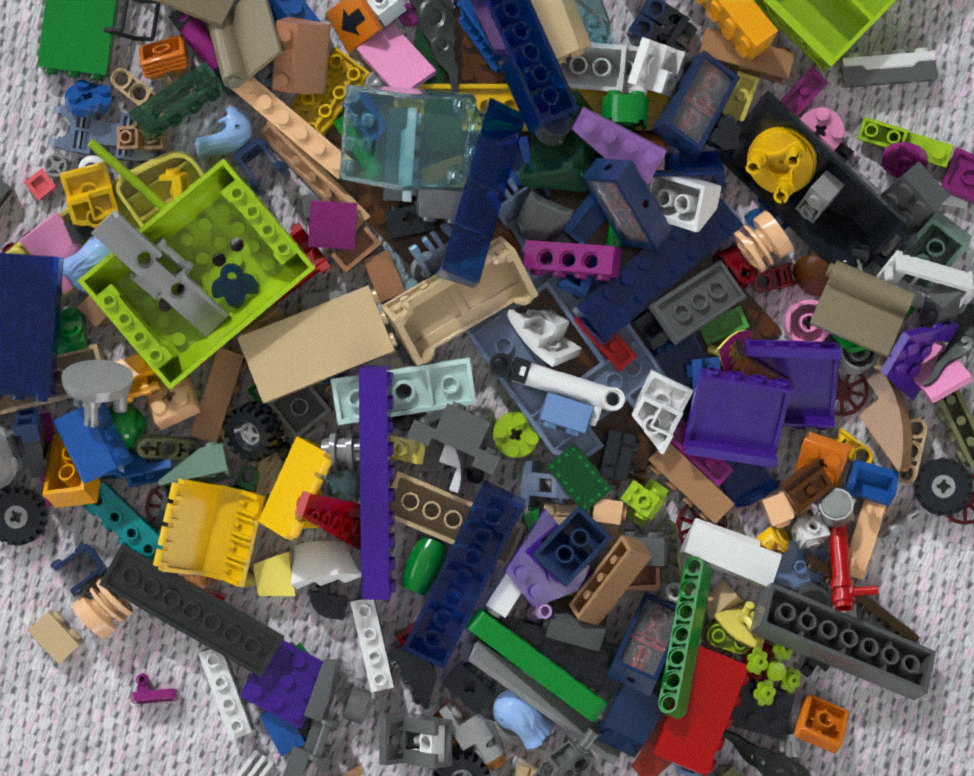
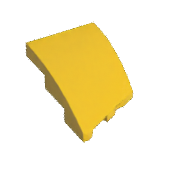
(89, 194)

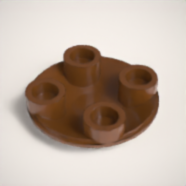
(810, 274)

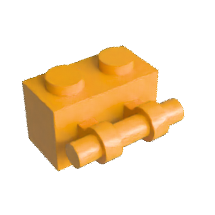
(144, 378)

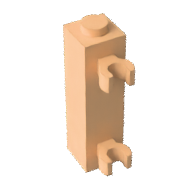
(863, 536)

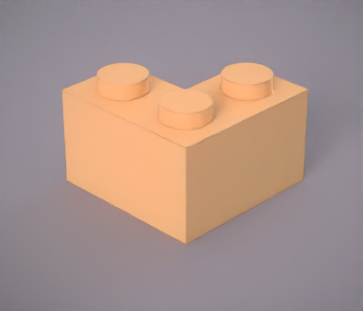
(778, 509)
(609, 516)

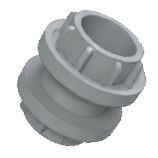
(343, 450)

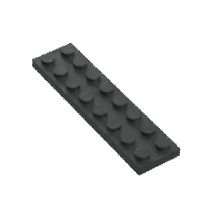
(192, 610)

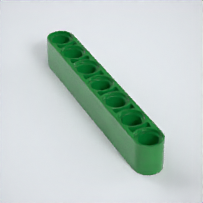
(688, 647)
(536, 665)

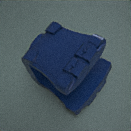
(252, 150)
(59, 564)

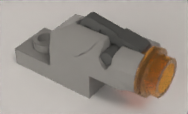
(479, 733)

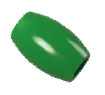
(423, 565)

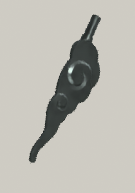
(438, 27)
(960, 344)
(764, 759)

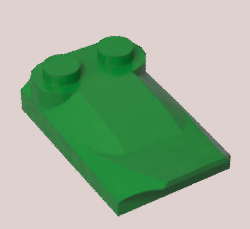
(72, 331)

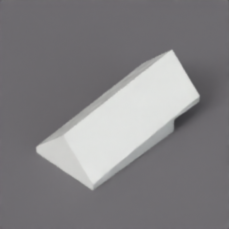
(602, 68)
(731, 553)

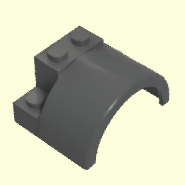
(461, 431)

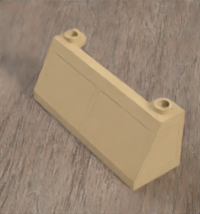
(443, 309)

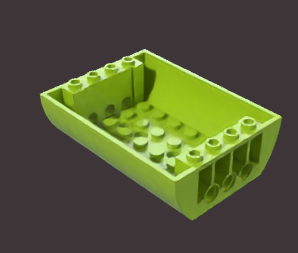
(197, 228)

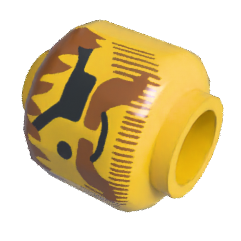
(774, 539)

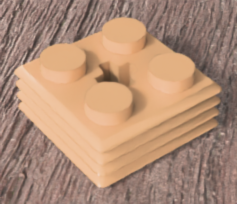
(173, 405)

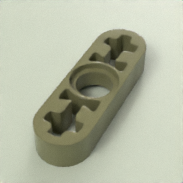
(159, 441)
(677, 569)

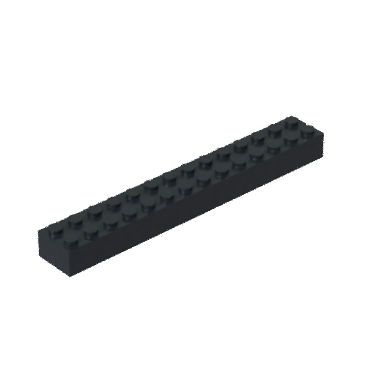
(593, 666)

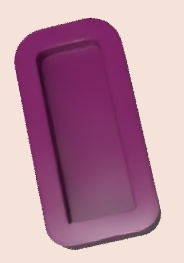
(146, 696)

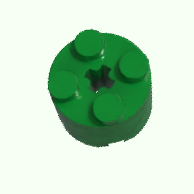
(626, 109)

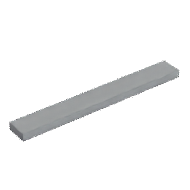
(537, 696)

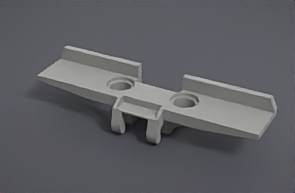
(128, 242)

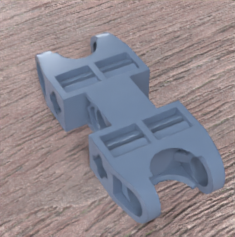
(85, 129)

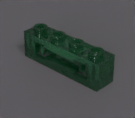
(205, 88)

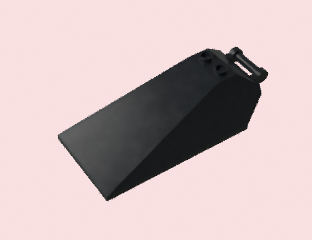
(853, 218)

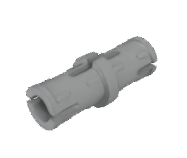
(900, 526)

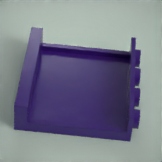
(813, 372)
(737, 417)

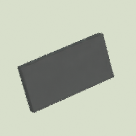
(697, 302)

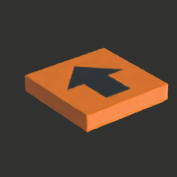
(354, 22)

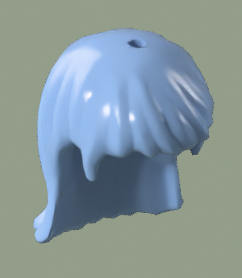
(235, 136)
(83, 261)
(522, 718)

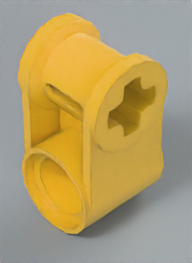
(855, 445)

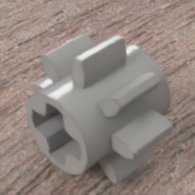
(791, 745)

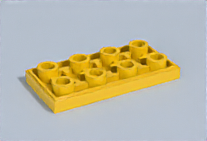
(325, 108)

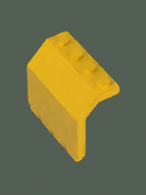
(299, 473)
(209, 531)

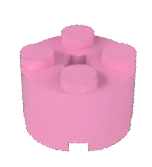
(827, 120)
(793, 325)

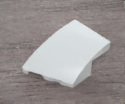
(658, 67)
(545, 335)
(660, 408)
(455, 458)
(322, 563)

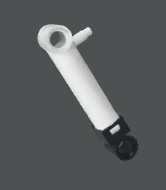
(558, 383)

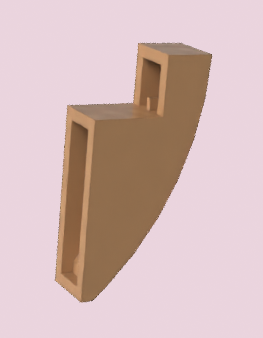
(889, 421)

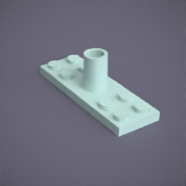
(430, 384)

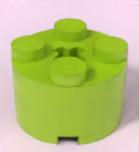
(509, 446)

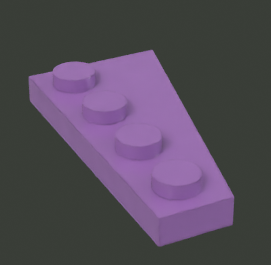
(618, 142)

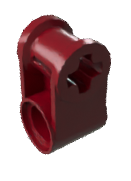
(737, 265)
(777, 278)

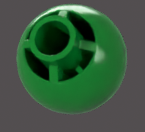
(129, 424)

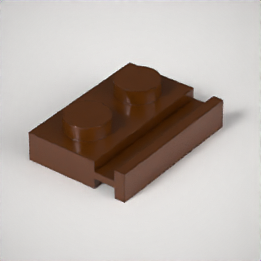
(806, 485)

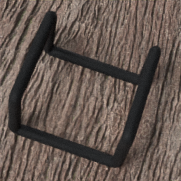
(119, 31)

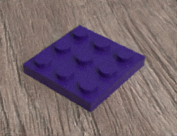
(285, 684)

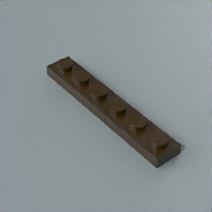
(868, 605)

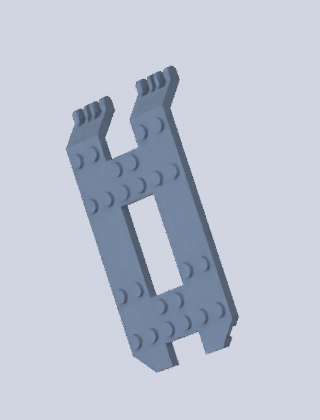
(499, 336)

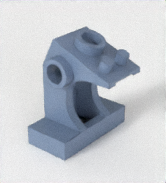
(532, 482)

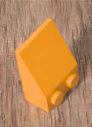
(63, 483)

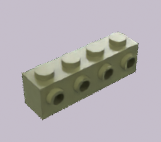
(959, 424)

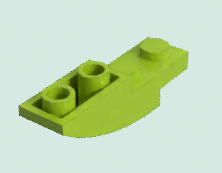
(883, 135)

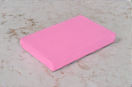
(396, 59)
(52, 239)
(950, 379)

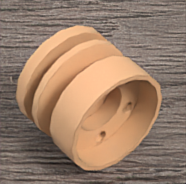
(763, 241)
(99, 611)

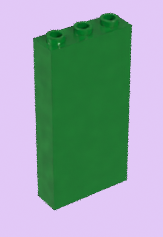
(75, 37)

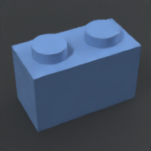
(565, 413)

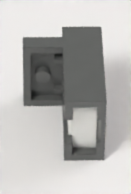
(416, 740)

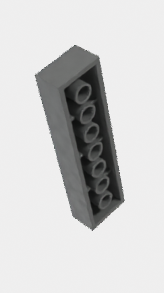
(843, 641)

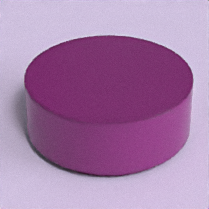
(408, 17)

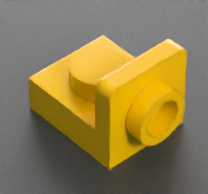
(179, 181)

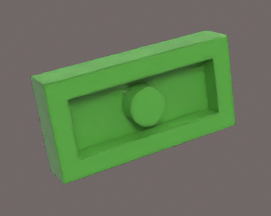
(724, 325)

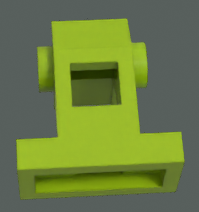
(644, 501)

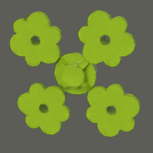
(775, 671)

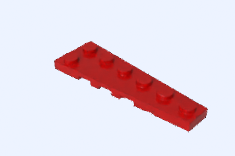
(332, 515)

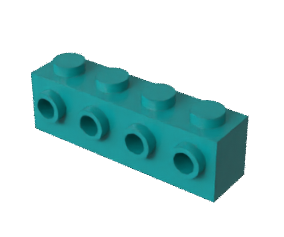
(125, 521)

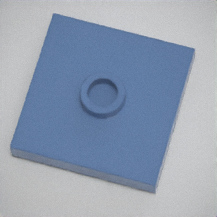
(792, 566)

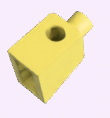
(272, 576)

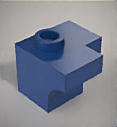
(697, 363)

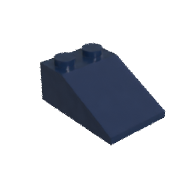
(572, 546)
(629, 720)

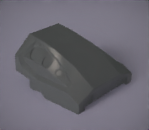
(542, 219)

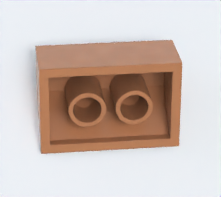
(304, 58)

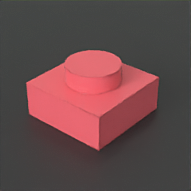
(40, 184)

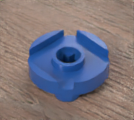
(88, 98)

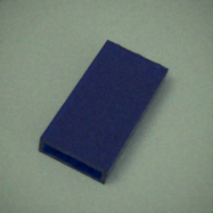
(29, 325)

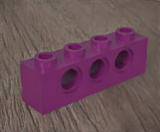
(538, 251)

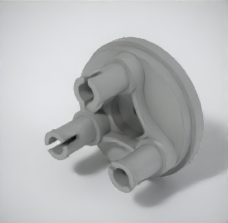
(97, 382)

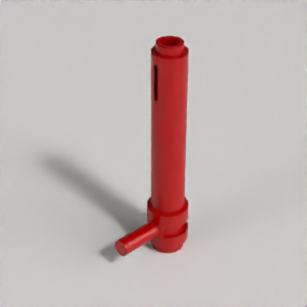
(841, 581)

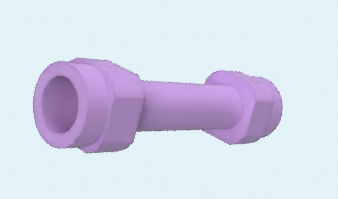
(539, 612)

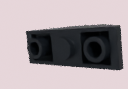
(415, 672)

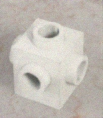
(809, 531)

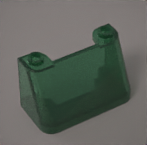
(559, 165)

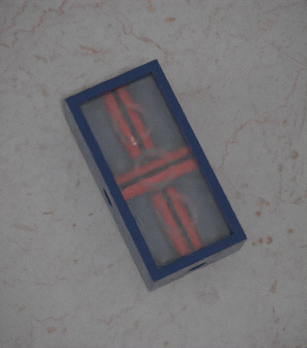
(696, 104)
(627, 203)
(644, 645)

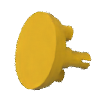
(781, 161)

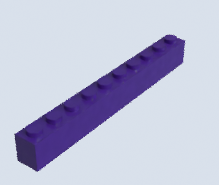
(375, 482)

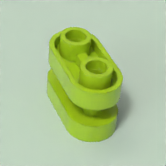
(720, 638)

